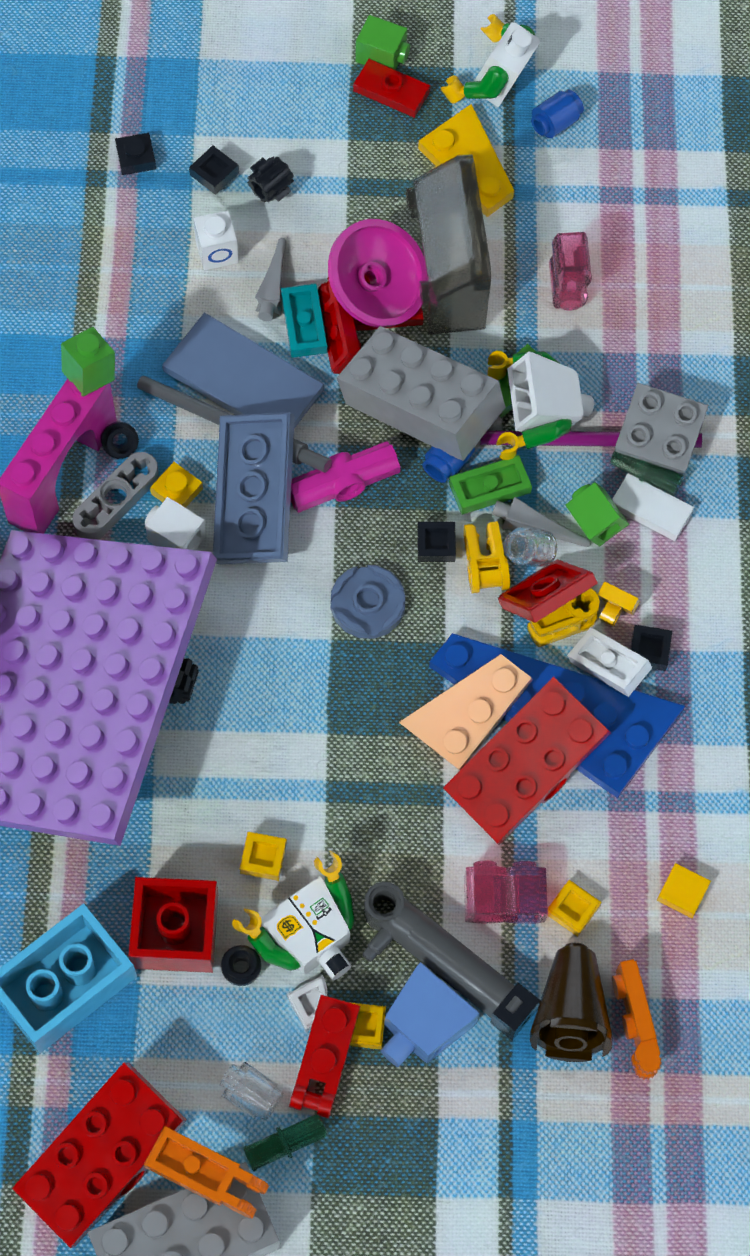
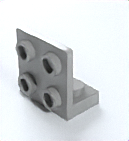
(661, 428)

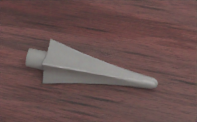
(270, 290)
(522, 515)

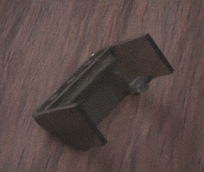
(452, 246)

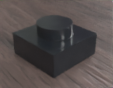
(135, 154)
(214, 170)
(436, 542)
(652, 644)

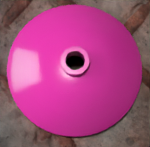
(390, 262)

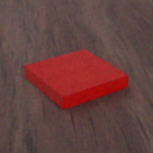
(547, 590)

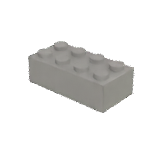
(421, 392)
(189, 1227)

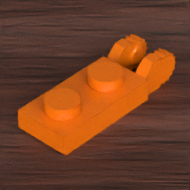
(638, 1020)
(202, 1171)

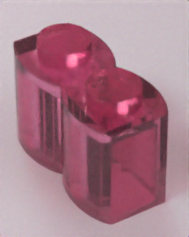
(570, 270)
(505, 894)

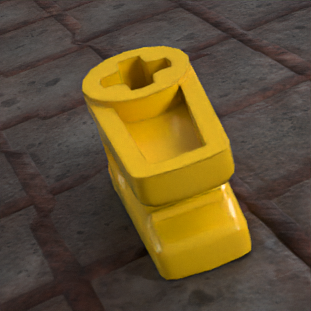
(486, 570)
(566, 620)

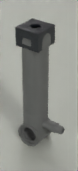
(478, 982)

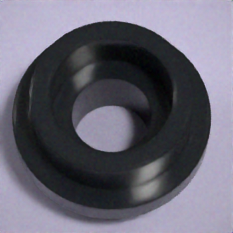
(125, 449)
(236, 954)

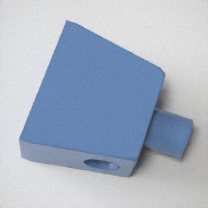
(426, 1018)

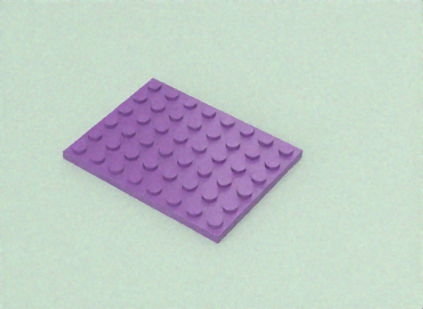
(87, 674)

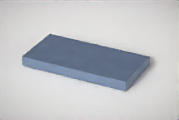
(240, 372)
(253, 488)

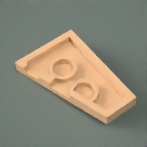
(469, 711)

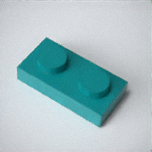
(303, 320)

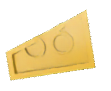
(463, 136)

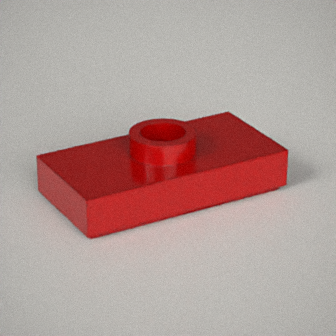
(391, 88)

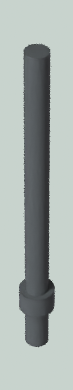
(301, 453)

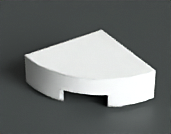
(306, 999)

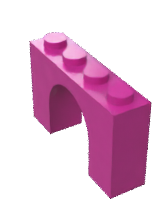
(31, 476)

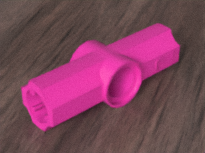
(345, 477)

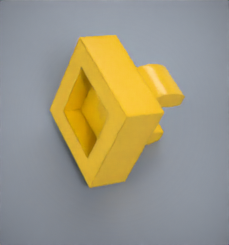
(616, 602)

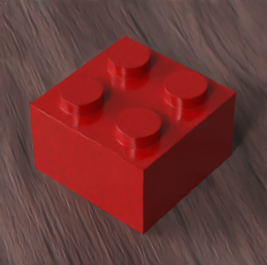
(173, 924)

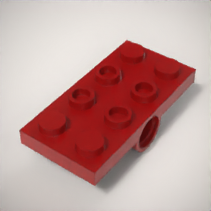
(527, 761)
(98, 1155)

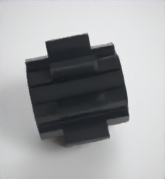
(270, 179)

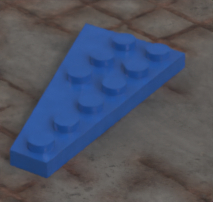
(634, 721)

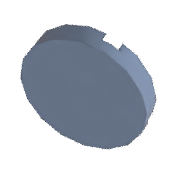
(367, 601)

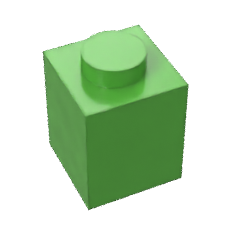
(382, 43)
(88, 361)
(596, 513)

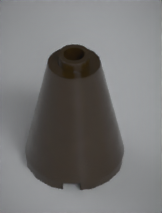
(573, 1008)

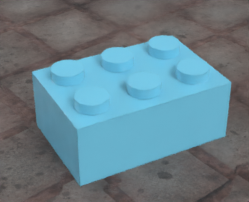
(63, 978)

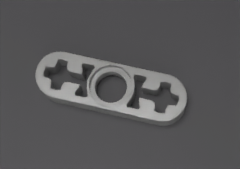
(141, 483)

